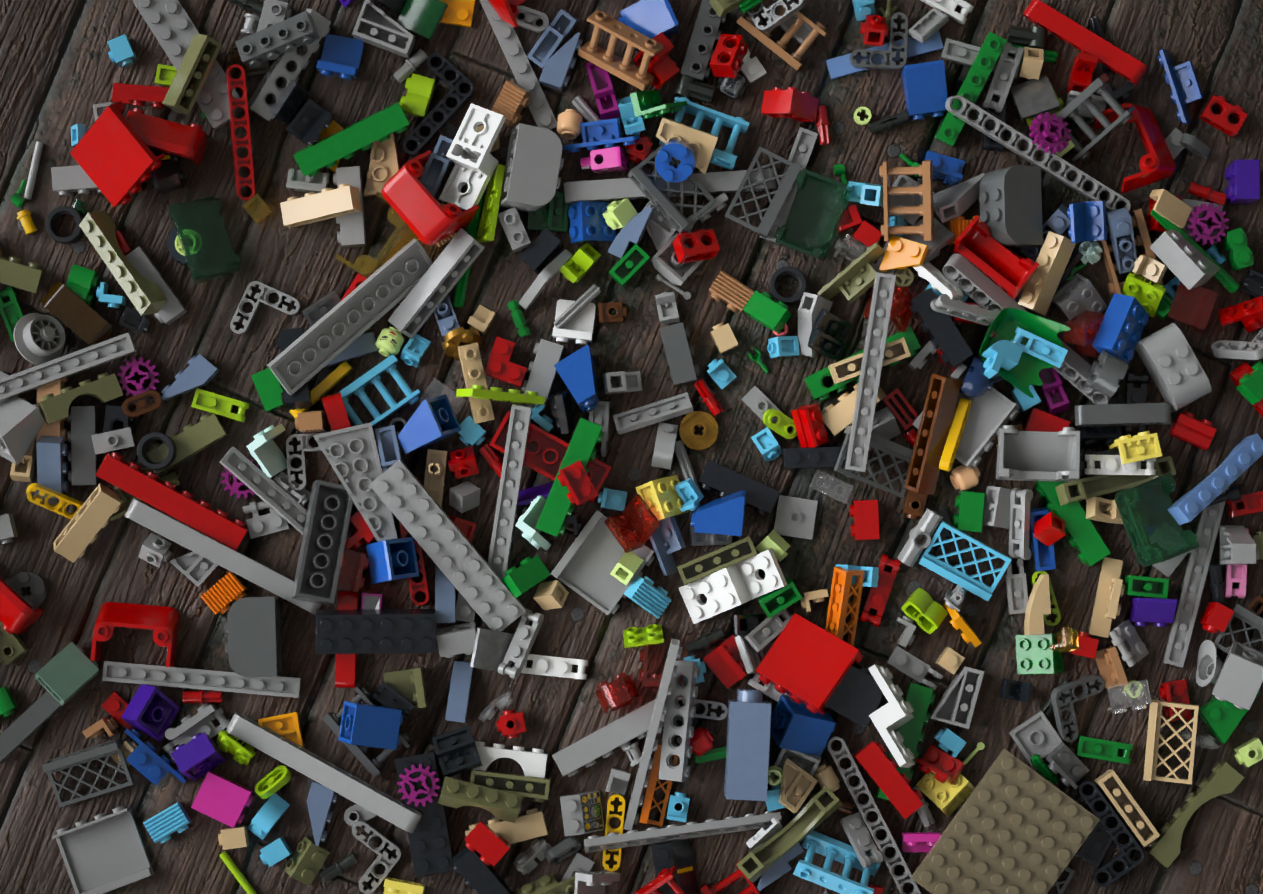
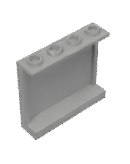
(985, 419)
(591, 560)
(104, 852)

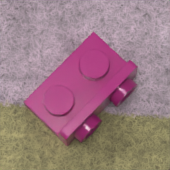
(919, 841)

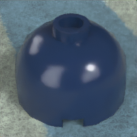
(975, 381)

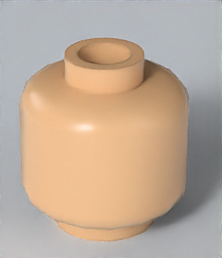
(569, 124)
(964, 478)

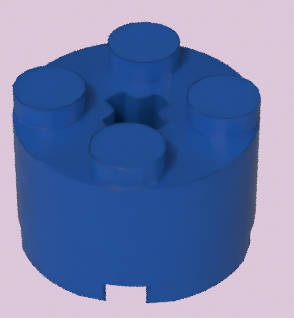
(681, 151)

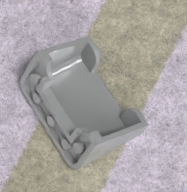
(1038, 455)

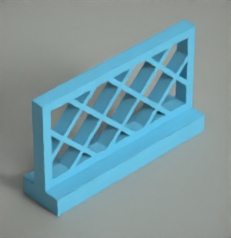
(960, 577)

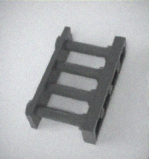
(1086, 100)
(372, 765)

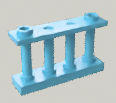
(721, 158)
(373, 377)
(837, 851)

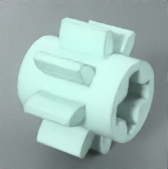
(1090, 251)

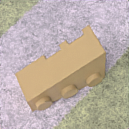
(841, 414)

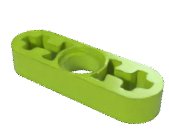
(1055, 610)

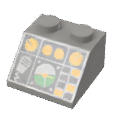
(582, 813)

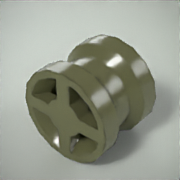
(904, 274)

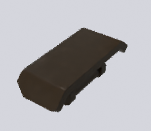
(77, 314)

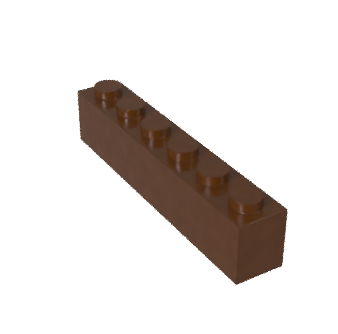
(932, 433)

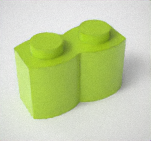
(418, 95)
(924, 610)

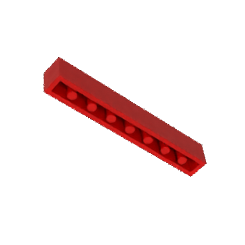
(171, 500)

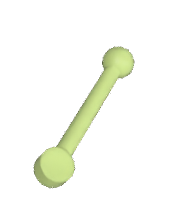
(980, 746)

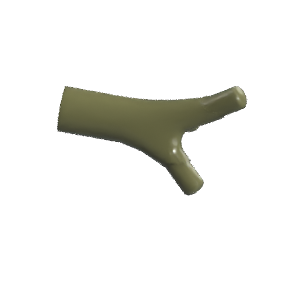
(889, 12)

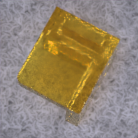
(257, 208)
(1066, 640)

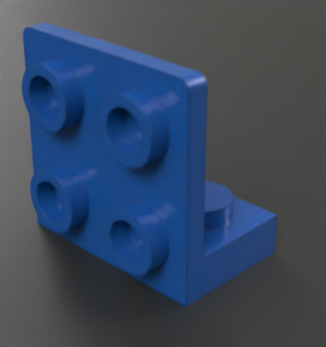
(946, 168)
(1087, 221)

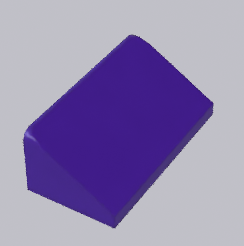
(528, 495)

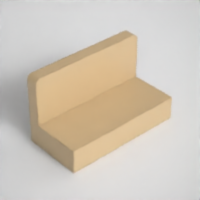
(1170, 207)

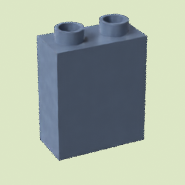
(747, 746)

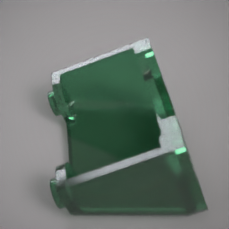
(814, 215)
(204, 239)
(1150, 525)

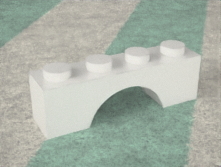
(532, 762)

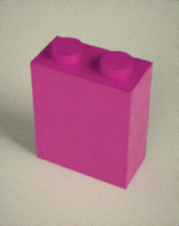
(223, 799)

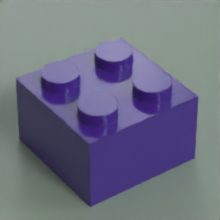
(1243, 182)

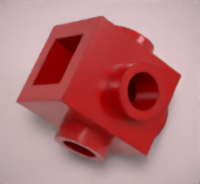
(874, 30)
(638, 156)
(463, 463)
(519, 723)

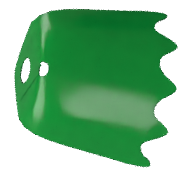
(1028, 367)

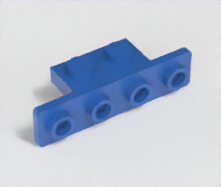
(1183, 84)
(600, 133)
(148, 762)

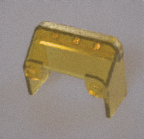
(400, 237)

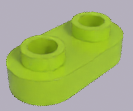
(781, 424)
(273, 782)

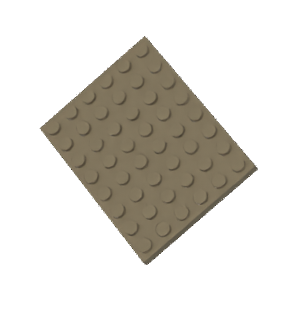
(1007, 836)

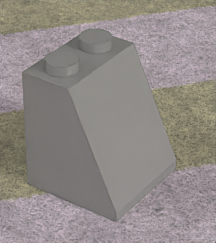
(18, 427)
(1240, 676)

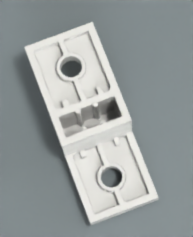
(472, 157)
(732, 586)
(892, 716)

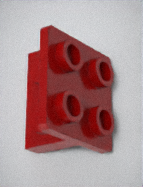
(726, 662)

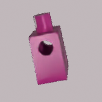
(613, 160)

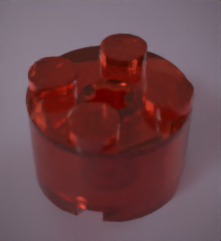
(616, 693)

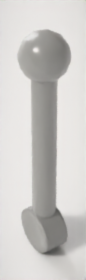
(687, 295)

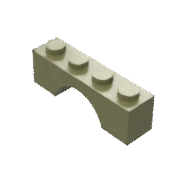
(104, 389)
(461, 793)

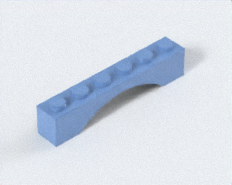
(1199, 497)

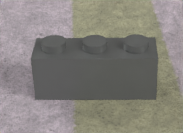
(679, 354)

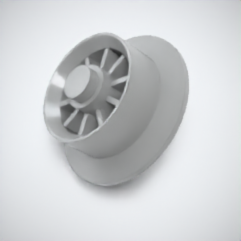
(39, 338)

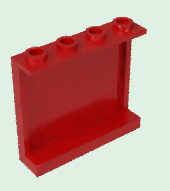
(115, 156)
(807, 663)

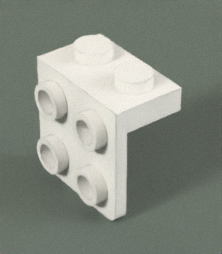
(579, 328)

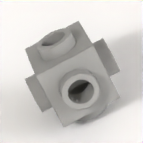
(155, 550)

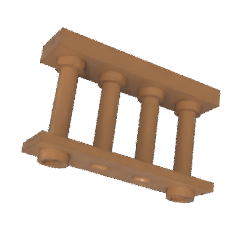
(779, 46)
(609, 61)
(925, 209)
(1141, 239)

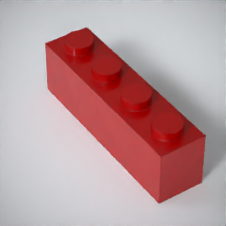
(888, 779)

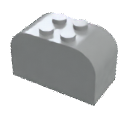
(531, 168)
(1173, 367)

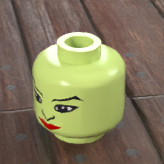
(389, 341)

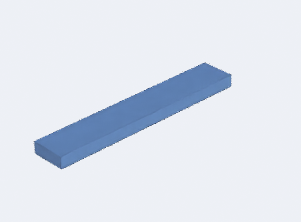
(841, 65)

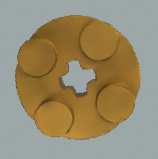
(460, 337)
(700, 419)

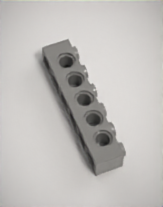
(257, 102)
(668, 769)

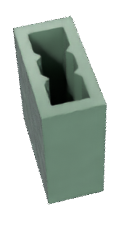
(67, 673)

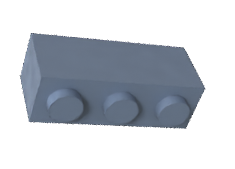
(52, 464)

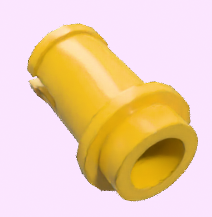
(26, 221)

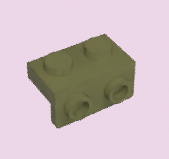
(306, 861)

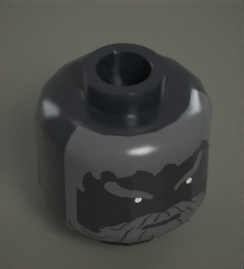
(732, 87)

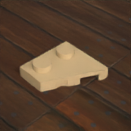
(795, 786)

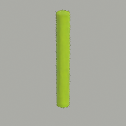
(237, 873)

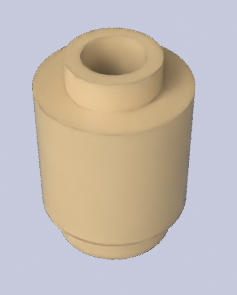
(827, 777)

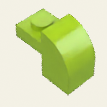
(580, 263)

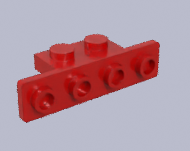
(139, 95)
(1249, 312)

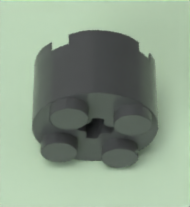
(1106, 374)

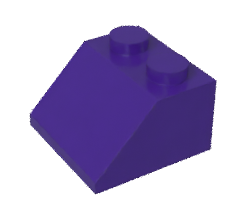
(1152, 610)
(150, 711)
(198, 756)

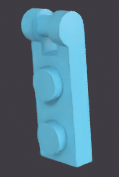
(1040, 348)

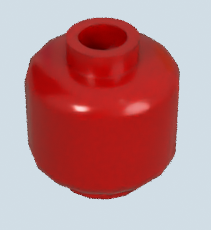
(701, 741)

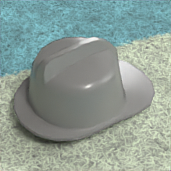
(1208, 664)

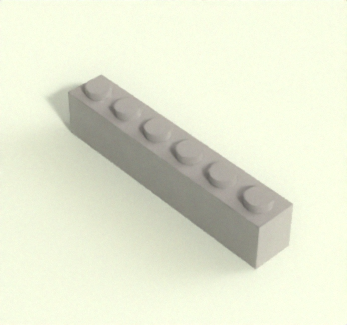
(436, 283)
(605, 740)

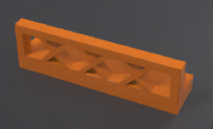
(838, 603)
(653, 778)

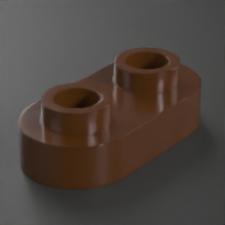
(141, 403)

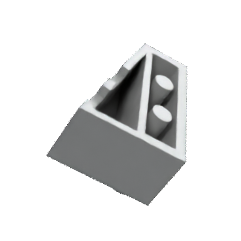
(381, 31)
(1184, 259)
(1237, 546)
(959, 699)

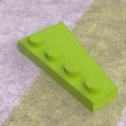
(490, 208)
(496, 394)

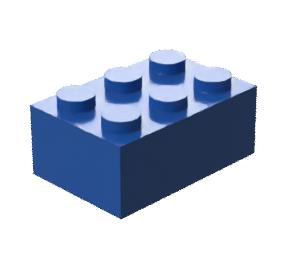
(1121, 327)

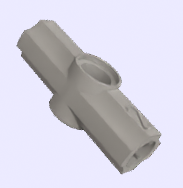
(913, 548)

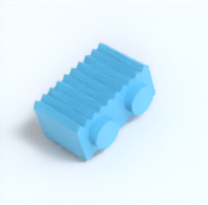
(647, 596)
(167, 822)

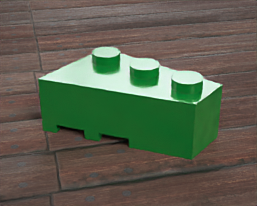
(1221, 717)

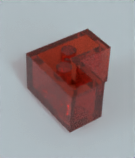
(1083, 332)

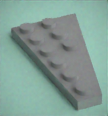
(357, 463)

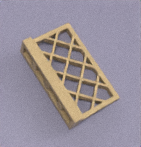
(1153, 745)

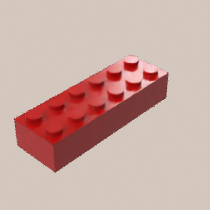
(546, 453)

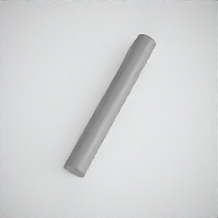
(33, 170)

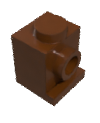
(606, 318)
(910, 497)

